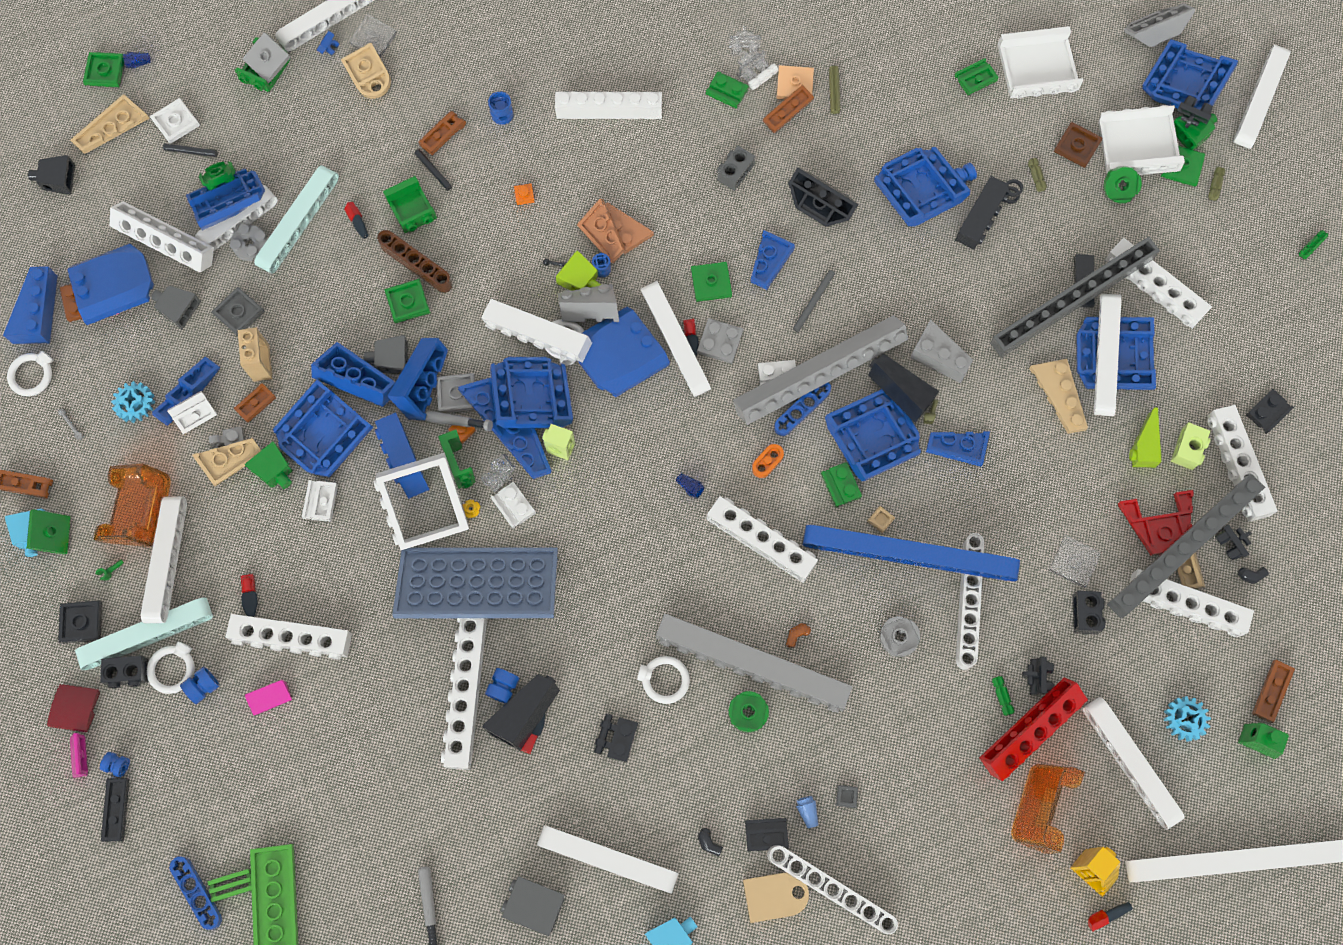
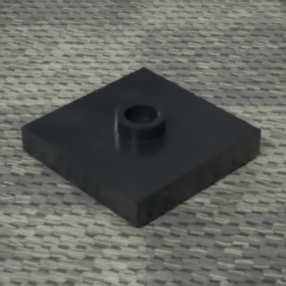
(80, 622)

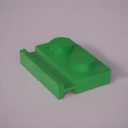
(976, 76)
(727, 90)
(841, 484)

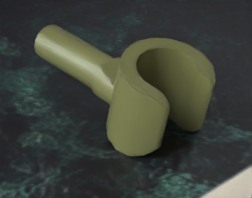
(929, 417)

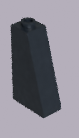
(902, 386)
(523, 712)

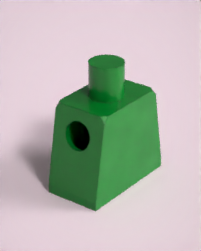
(1194, 136)
(271, 466)
(1266, 739)

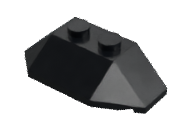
(820, 199)

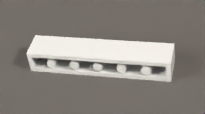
(608, 105)
(536, 330)

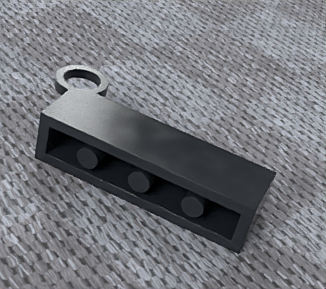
(985, 208)

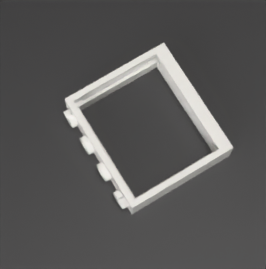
(410, 468)

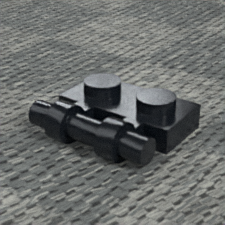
(622, 739)

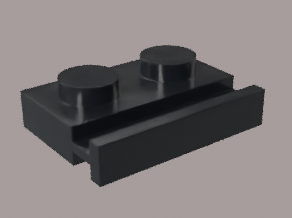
(1269, 411)
(765, 833)

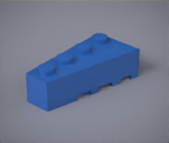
(34, 308)
(352, 374)
(418, 378)
(400, 453)

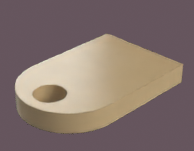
(367, 71)
(772, 897)

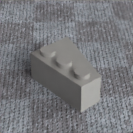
(588, 303)
(941, 353)

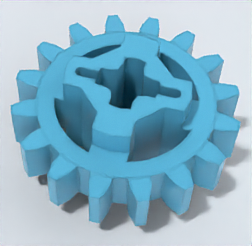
(133, 402)
(1191, 727)

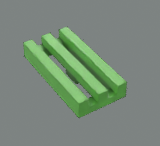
(213, 890)

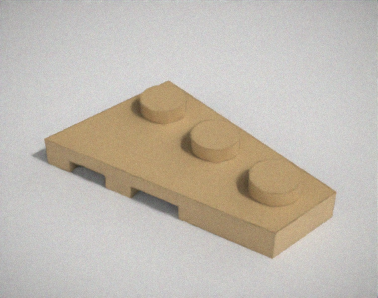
(227, 460)

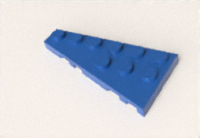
(521, 442)

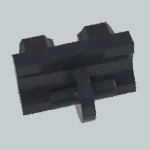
(1187, 108)
(1238, 549)
(1037, 675)

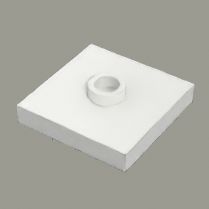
(174, 120)

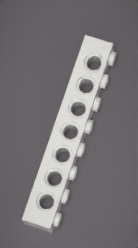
(463, 759)

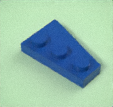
(770, 259)
(961, 447)

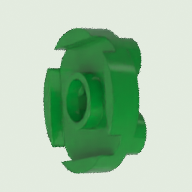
(217, 174)
(1113, 179)
(757, 704)

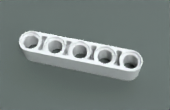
(223, 231)

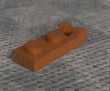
(441, 132)
(24, 484)

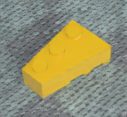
(1098, 868)

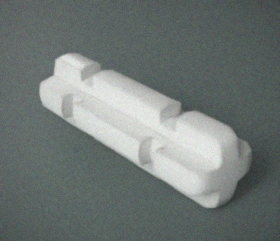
(763, 76)

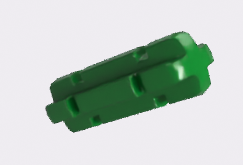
(1314, 243)
(1003, 696)

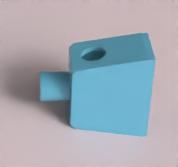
(18, 531)
(672, 933)

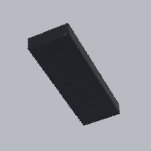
(1083, 267)
(115, 810)

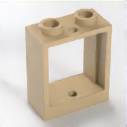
(256, 356)

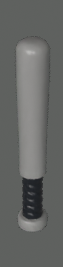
(449, 419)
(426, 889)

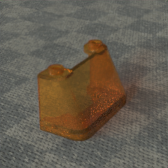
(135, 505)
(1038, 805)

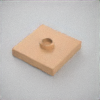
(791, 78)

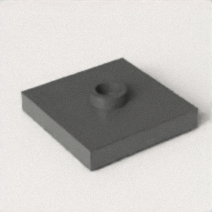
(237, 311)

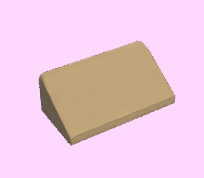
(1190, 573)

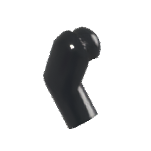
(1252, 577)
(706, 842)

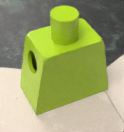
(577, 273)

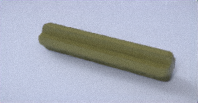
(834, 89)

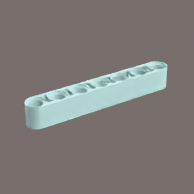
(296, 219)
(143, 634)

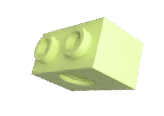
(559, 441)
(1183, 454)

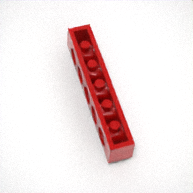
(1033, 729)

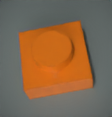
(524, 194)
(463, 432)

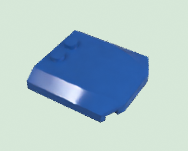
(1186, 74)
(921, 185)
(226, 199)
(110, 283)
(622, 353)
(1134, 358)
(530, 393)
(320, 431)
(873, 435)

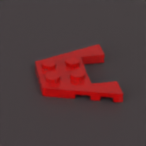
(1161, 530)

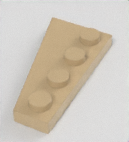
(109, 124)
(1061, 392)

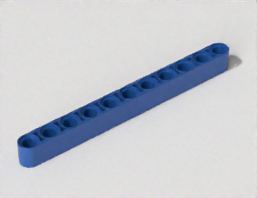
(912, 553)

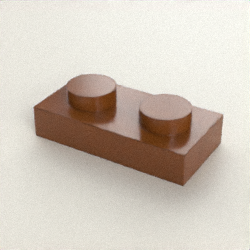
(69, 303)
(255, 403)

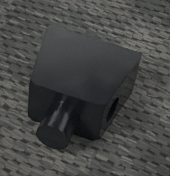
(54, 174)

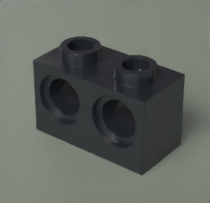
(1082, 611)
(124, 667)

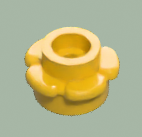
(471, 513)

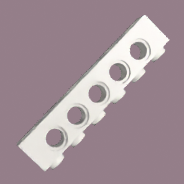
(161, 236)
(1167, 285)
(1245, 454)
(766, 549)
(1239, 616)
(240, 624)

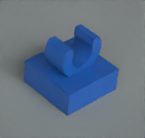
(326, 44)

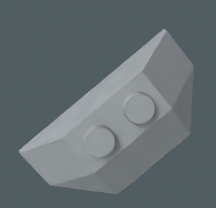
(1160, 25)

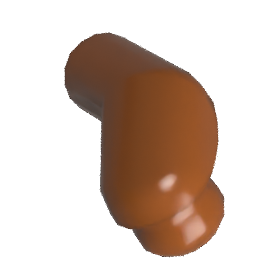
(795, 632)

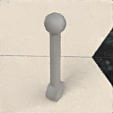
(78, 435)

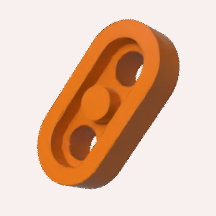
(766, 461)

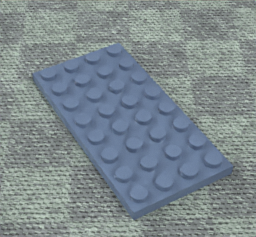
(476, 583)

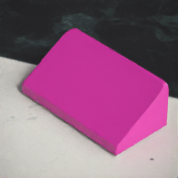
(268, 697)
(78, 755)

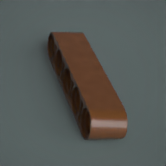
(410, 254)

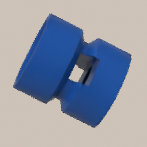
(500, 108)
(502, 685)
(197, 687)

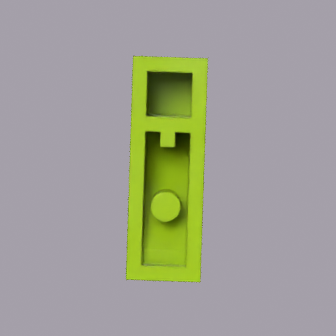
(1147, 448)

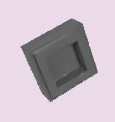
(846, 796)

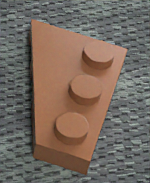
(601, 231)
(630, 231)

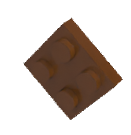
(1078, 144)

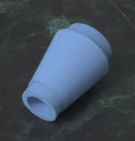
(808, 811)

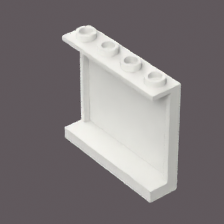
(1038, 62)
(1140, 140)

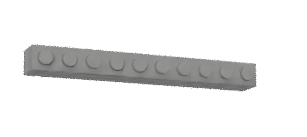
(820, 369)
(754, 663)

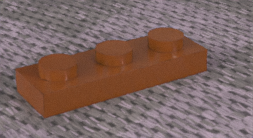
(788, 109)
(1273, 691)

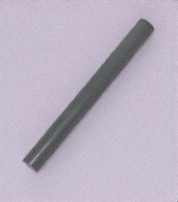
(815, 298)

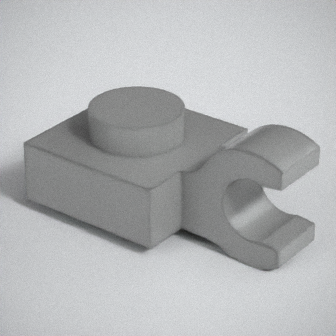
(229, 436)

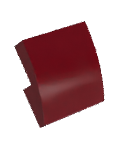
(73, 708)

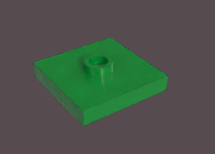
(103, 69)
(1191, 168)
(711, 281)
(407, 301)
(48, 532)

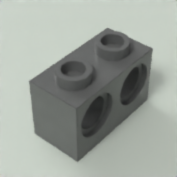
(738, 169)

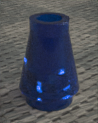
(136, 59)
(690, 485)

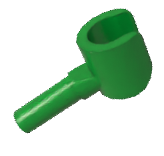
(108, 572)

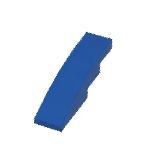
(189, 384)

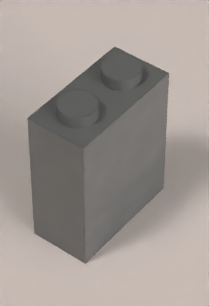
(533, 905)

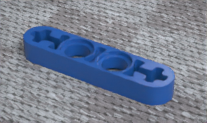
(802, 408)
(198, 890)

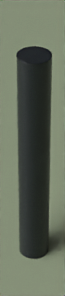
(190, 150)
(433, 169)

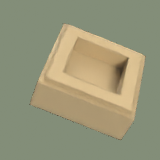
(881, 519)

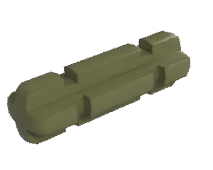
(1037, 175)
(1216, 184)

